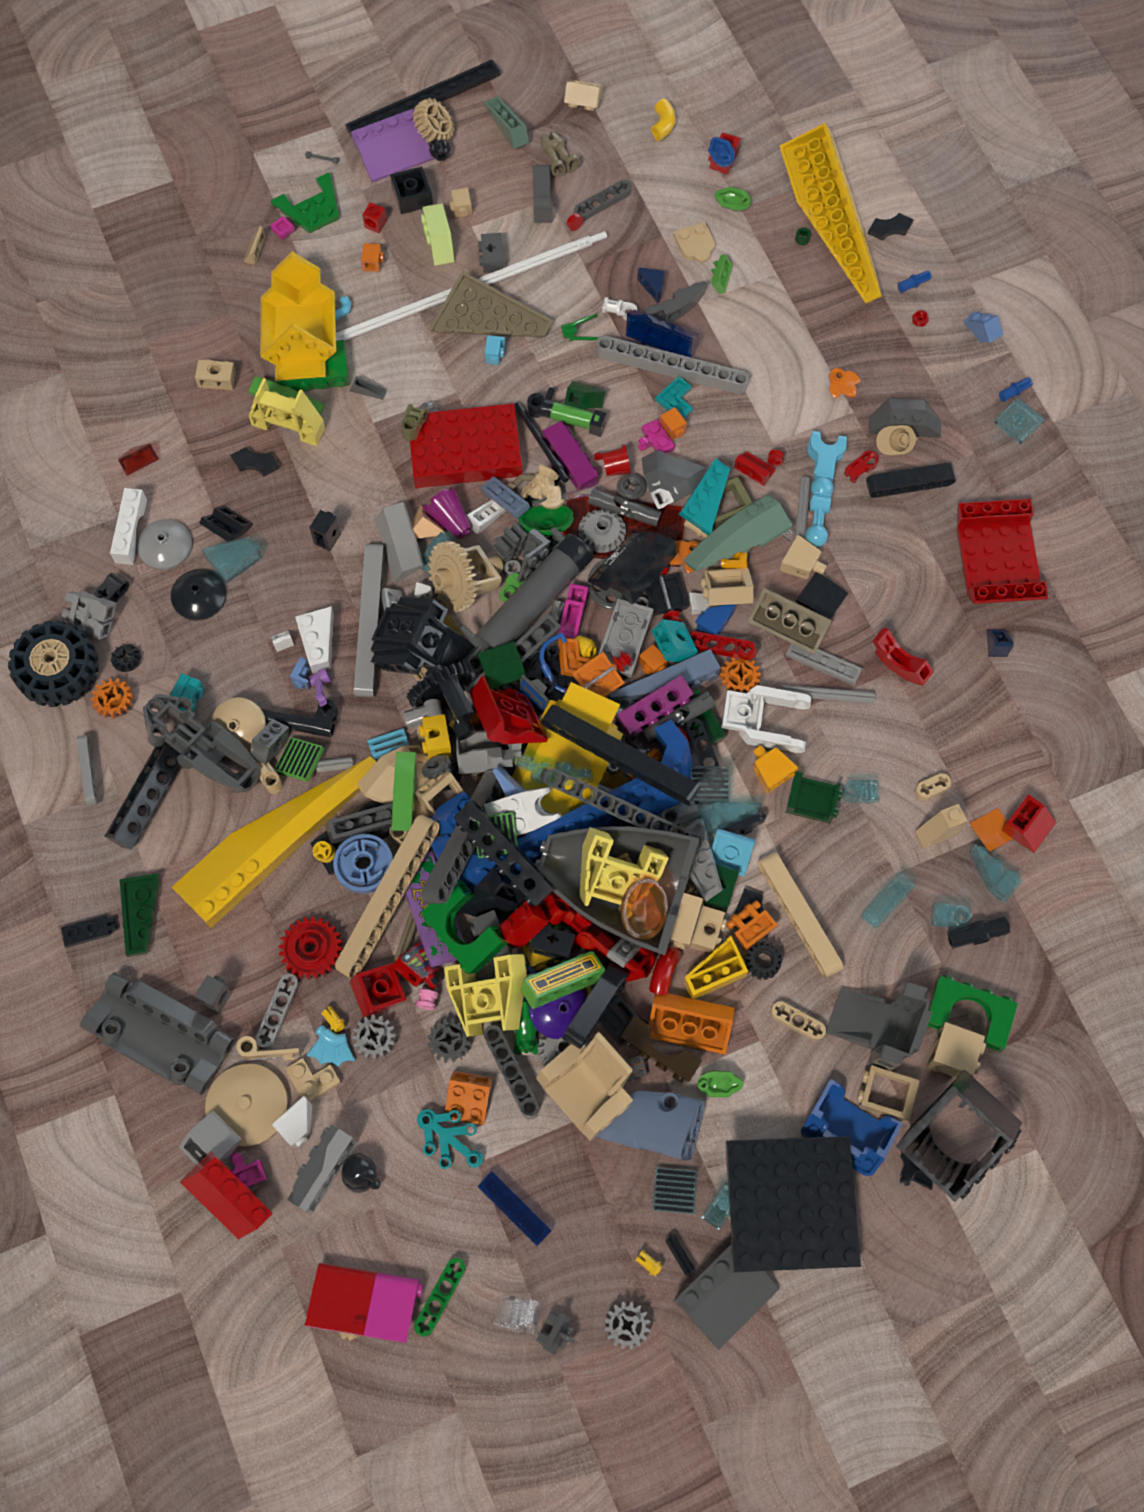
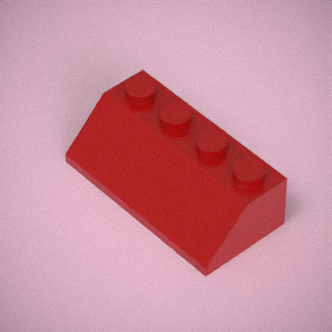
(226, 1196)

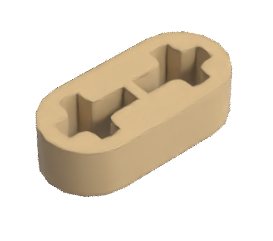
(935, 790)

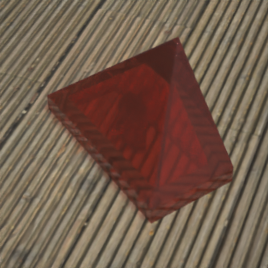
(137, 458)

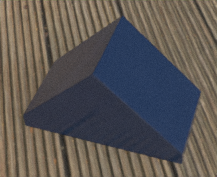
(652, 281)
(998, 643)

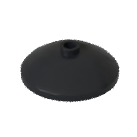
(201, 603)

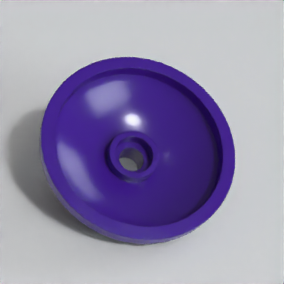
(549, 1018)

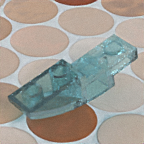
(527, 764)

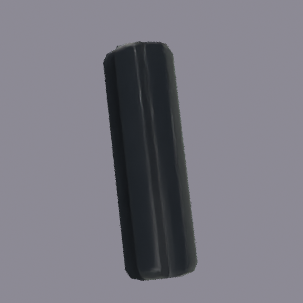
(680, 1255)

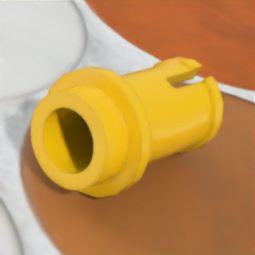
(333, 1019)
(650, 1264)

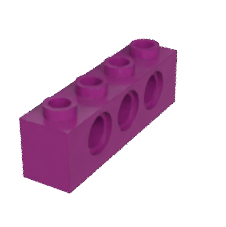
(627, 717)

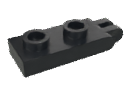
(746, 826)
(88, 931)

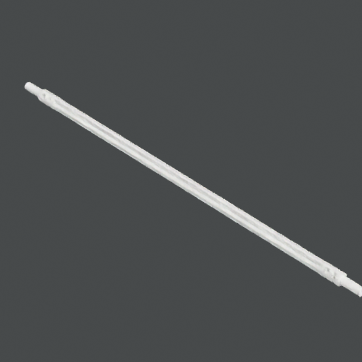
(488, 279)

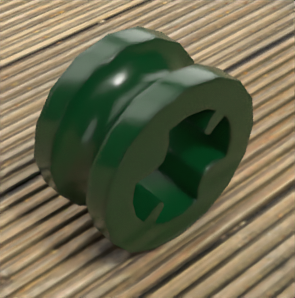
(804, 232)

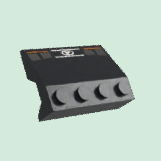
(635, 564)

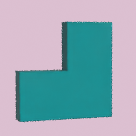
(673, 395)

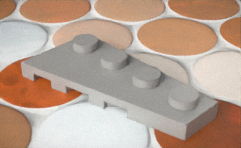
(704, 868)

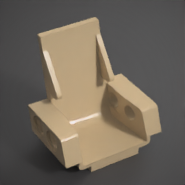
(588, 1085)

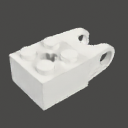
(526, 809)

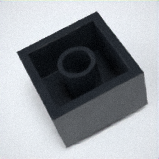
(411, 190)

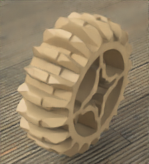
(432, 121)

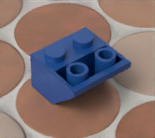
(446, 812)

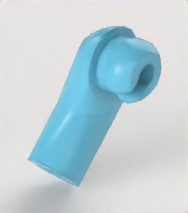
(344, 307)

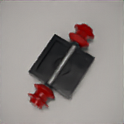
(667, 596)

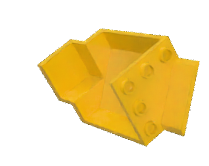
(297, 320)

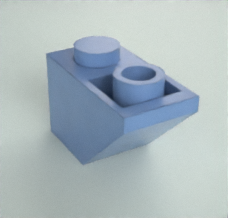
(984, 326)

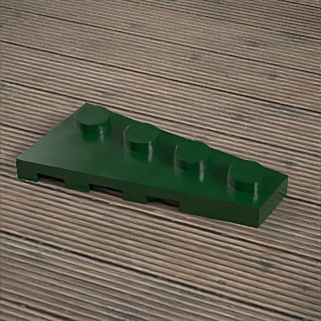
(138, 910)

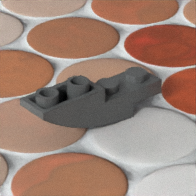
(681, 303)

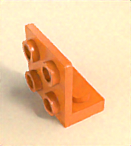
(468, 1095)

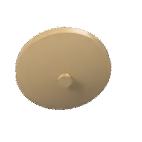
(249, 1102)

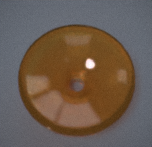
(644, 909)

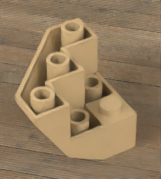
(379, 780)

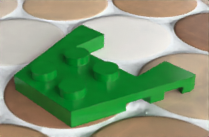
(315, 211)

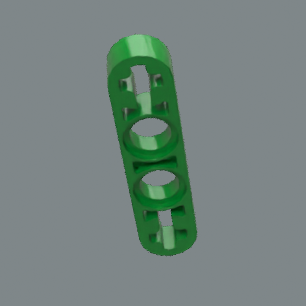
(436, 1295)

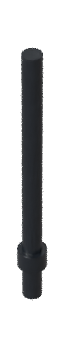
(556, 465)

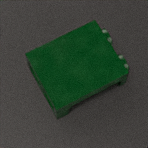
(813, 799)

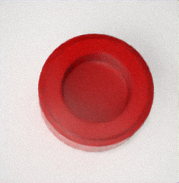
(574, 221)

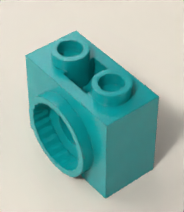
(674, 640)

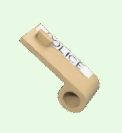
(249, 1050)

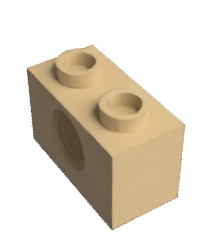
(206, 376)
(708, 918)

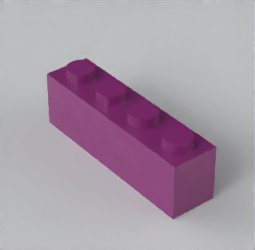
(570, 455)

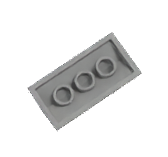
(399, 541)

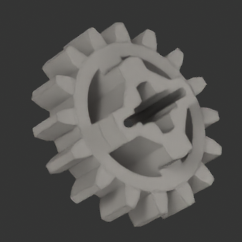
(366, 1040)
(614, 1334)

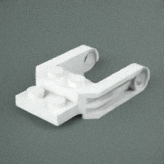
(745, 711)

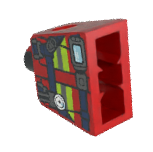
(415, 967)

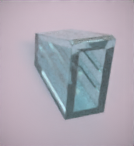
(233, 557)

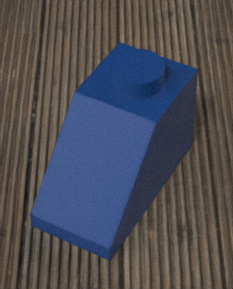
(715, 619)

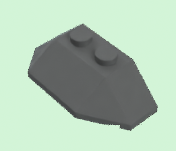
(907, 412)

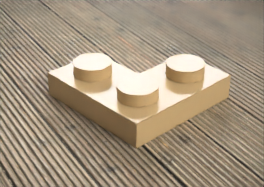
(312, 1085)

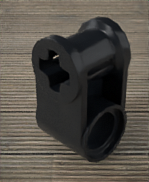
(112, 588)

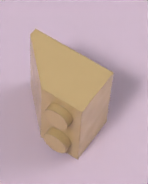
(583, 94)

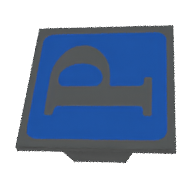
(535, 691)

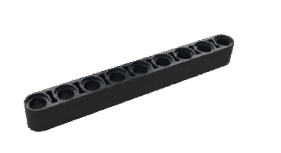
(620, 755)

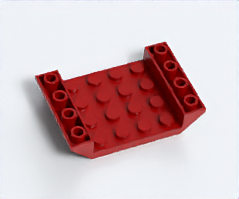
(999, 551)

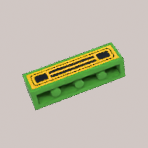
(562, 979)

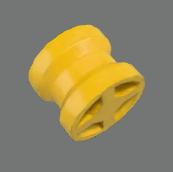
(319, 851)

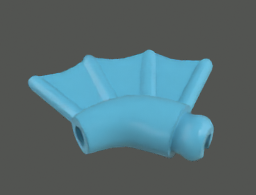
(331, 1047)

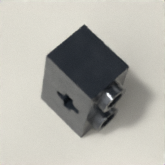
(325, 530)
(559, 950)

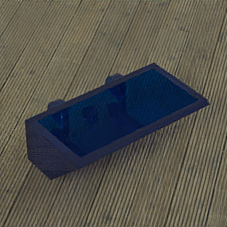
(661, 334)

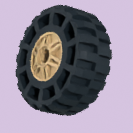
(53, 663)

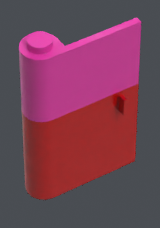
(362, 1302)

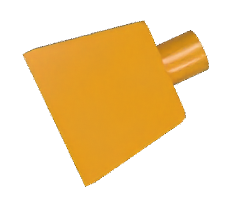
(772, 768)

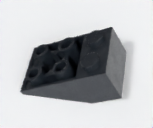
(493, 894)

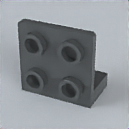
(534, 553)

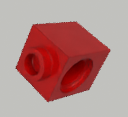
(374, 217)

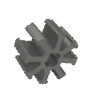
(510, 543)

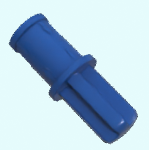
(914, 281)
(1015, 389)

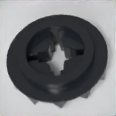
(132, 661)

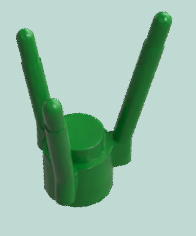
(569, 329)

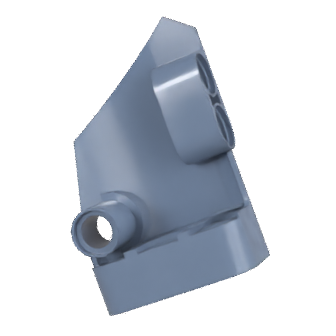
(656, 1126)

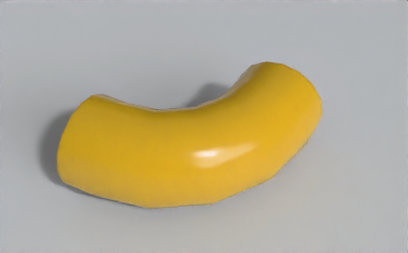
(666, 119)

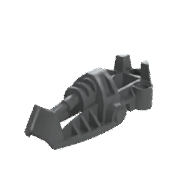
(200, 745)

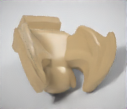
(544, 485)

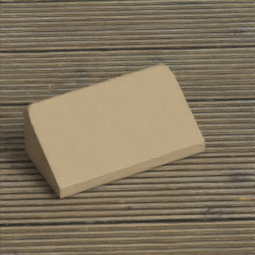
(255, 246)

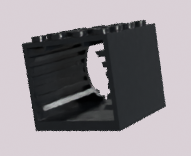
(948, 1174)

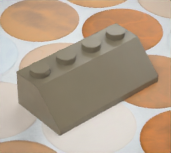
(790, 621)

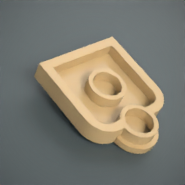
(695, 242)

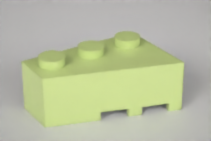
(438, 234)

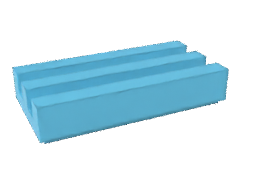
(371, 742)

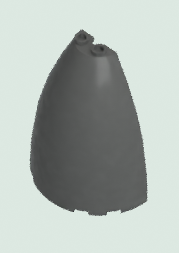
(562, 867)

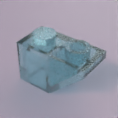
(719, 1208)

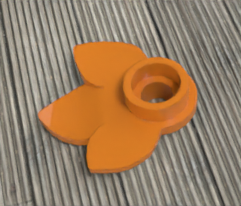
(844, 384)
(682, 551)

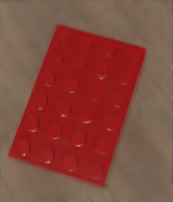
(466, 446)

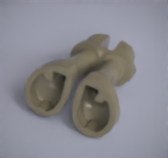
(555, 145)

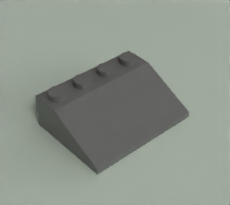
(725, 1300)

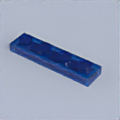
(514, 1208)

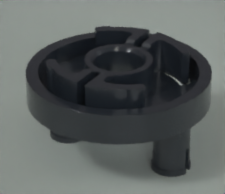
(552, 658)

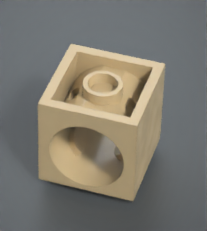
(955, 1051)

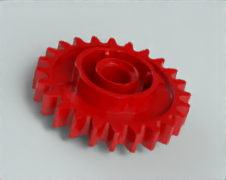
(310, 934)

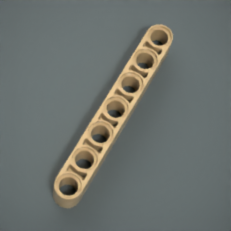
(800, 915)

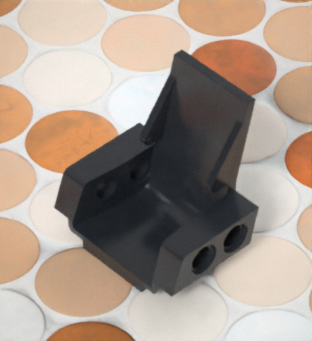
(415, 637)

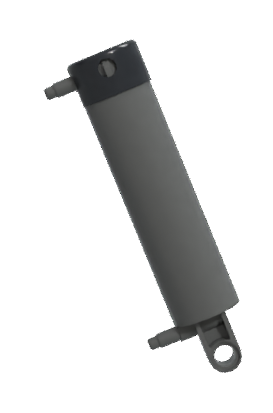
(532, 596)

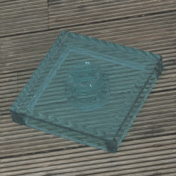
(1019, 421)

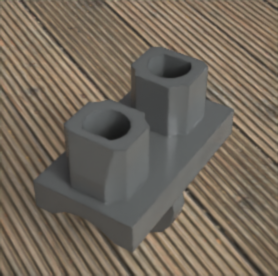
(559, 1334)

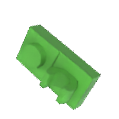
(721, 273)

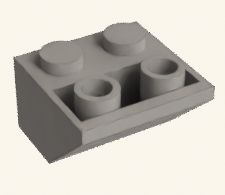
(210, 1135)

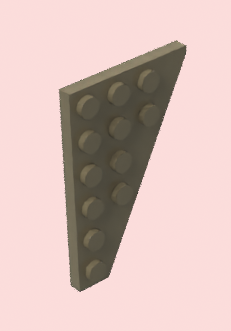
(483, 310)

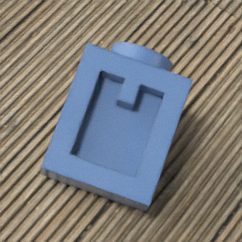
(300, 670)

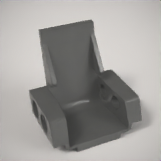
(889, 1029)

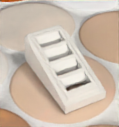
(479, 524)

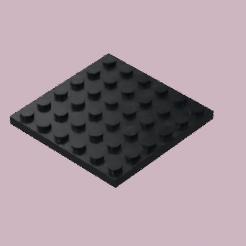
(792, 1204)

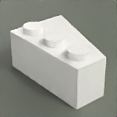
(317, 635)

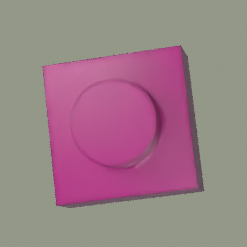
(282, 227)

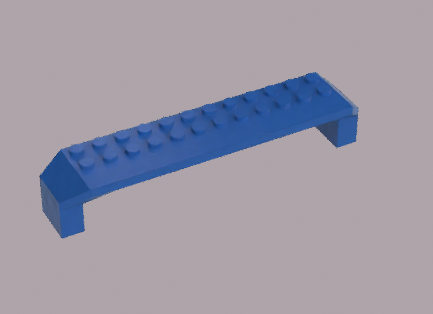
(675, 755)

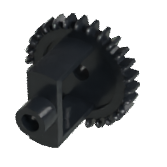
(448, 687)

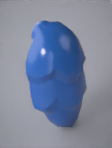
(721, 152)

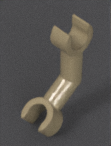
(522, 477)

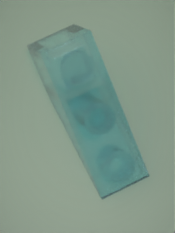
(727, 813)
(995, 876)

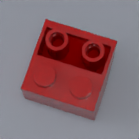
(1030, 824)

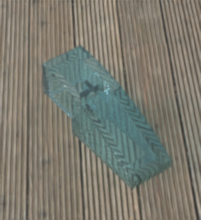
(888, 900)

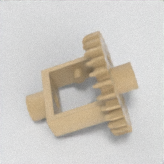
(454, 578)

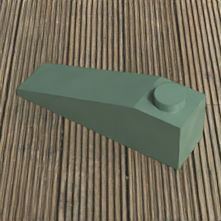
(508, 122)

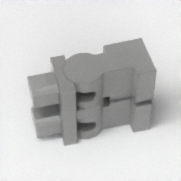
(89, 613)

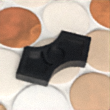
(897, 225)
(247, 460)

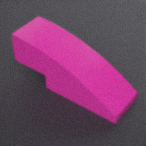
(574, 610)

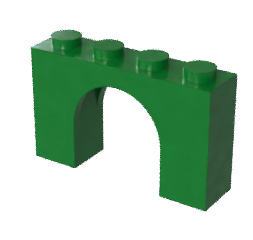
(336, 373)
(442, 918)
(999, 1010)

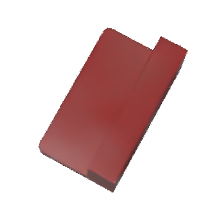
(754, 468)

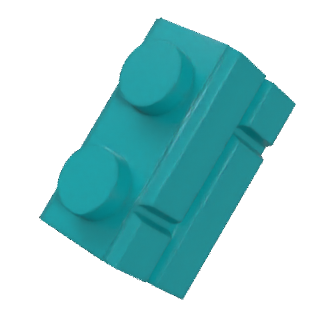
(188, 688)

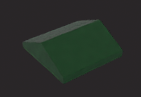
(501, 665)

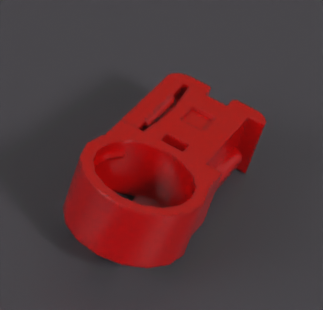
(859, 466)

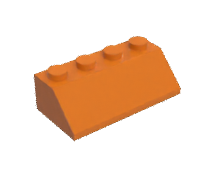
(691, 1022)

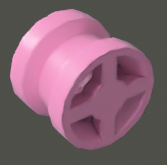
(426, 999)

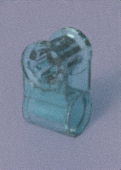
(864, 791)
(947, 915)

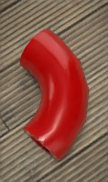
(664, 971)

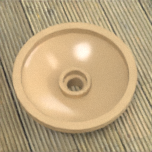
(246, 715)

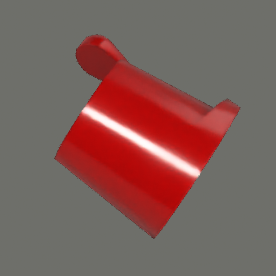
(615, 461)

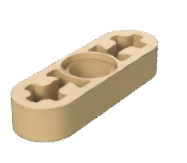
(782, 1019)

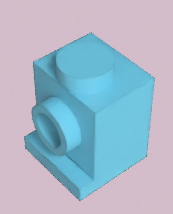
(494, 349)

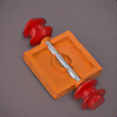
(600, 675)

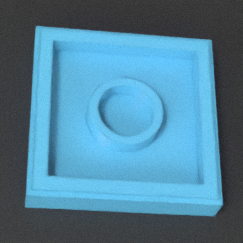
(732, 850)

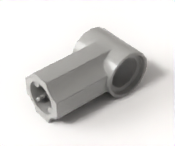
(414, 716)

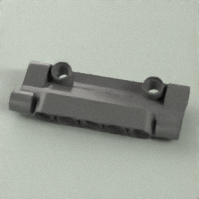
(158, 1033)

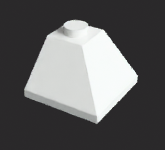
(295, 1123)

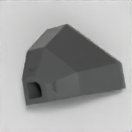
(670, 477)

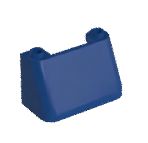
(838, 1118)

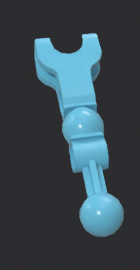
(822, 487)

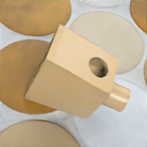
(802, 559)

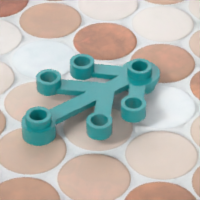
(446, 1136)

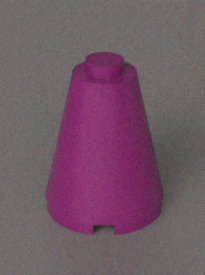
(449, 513)

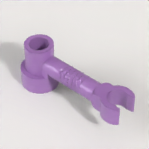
(318, 680)

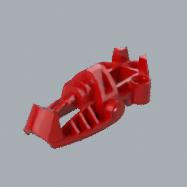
(595, 938)

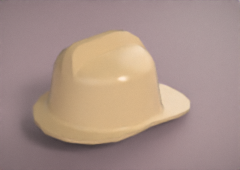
(896, 440)

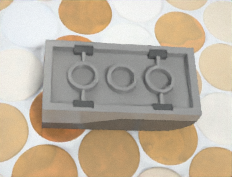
(627, 634)
(321, 1169)

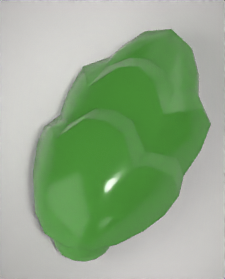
(733, 199)
(719, 1083)

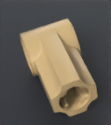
(267, 775)

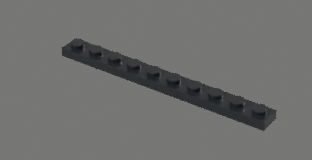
(439, 92)

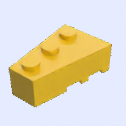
(716, 971)

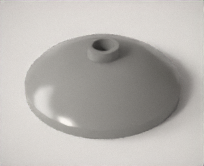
(167, 552)

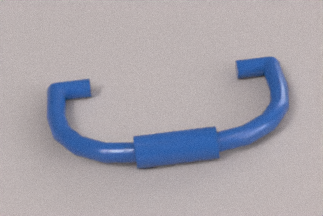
(544, 666)

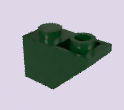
(584, 396)

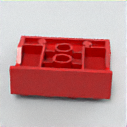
(507, 715)

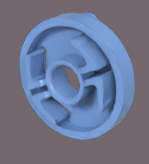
(346, 868)

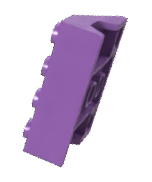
(391, 146)

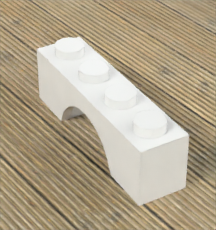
(124, 540)

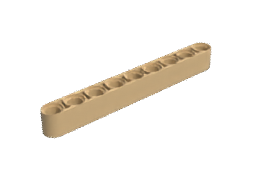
(387, 896)

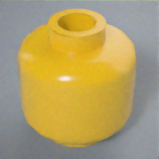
(586, 647)

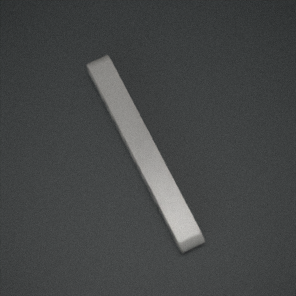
(679, 367)
(369, 619)

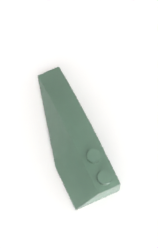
(748, 528)

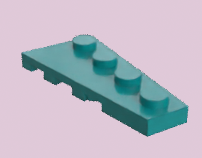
(705, 500)

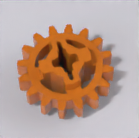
(747, 671)
(112, 699)

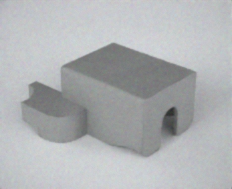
(481, 754)

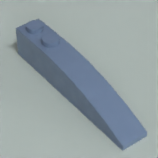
(694, 671)

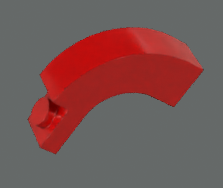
(899, 661)

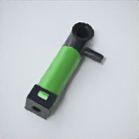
(574, 416)

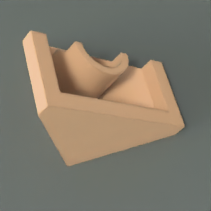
(425, 525)

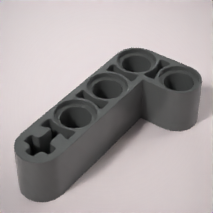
(541, 194)

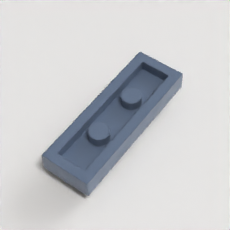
(505, 497)

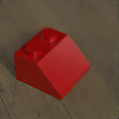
(523, 924)
(377, 990)

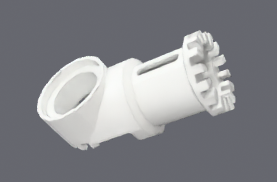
(618, 307)

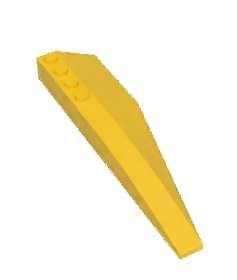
(829, 205)
(261, 846)

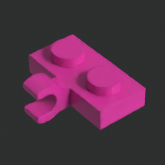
(655, 437)
(249, 1174)

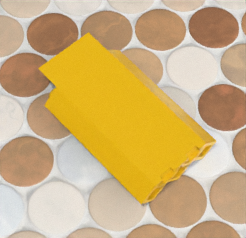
(595, 711)

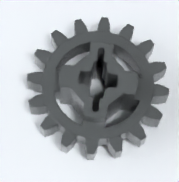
(440, 1042)

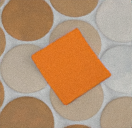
(989, 829)

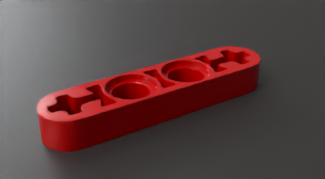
(722, 642)

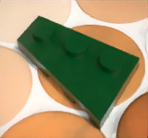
(709, 721)

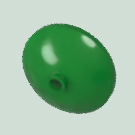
(544, 519)

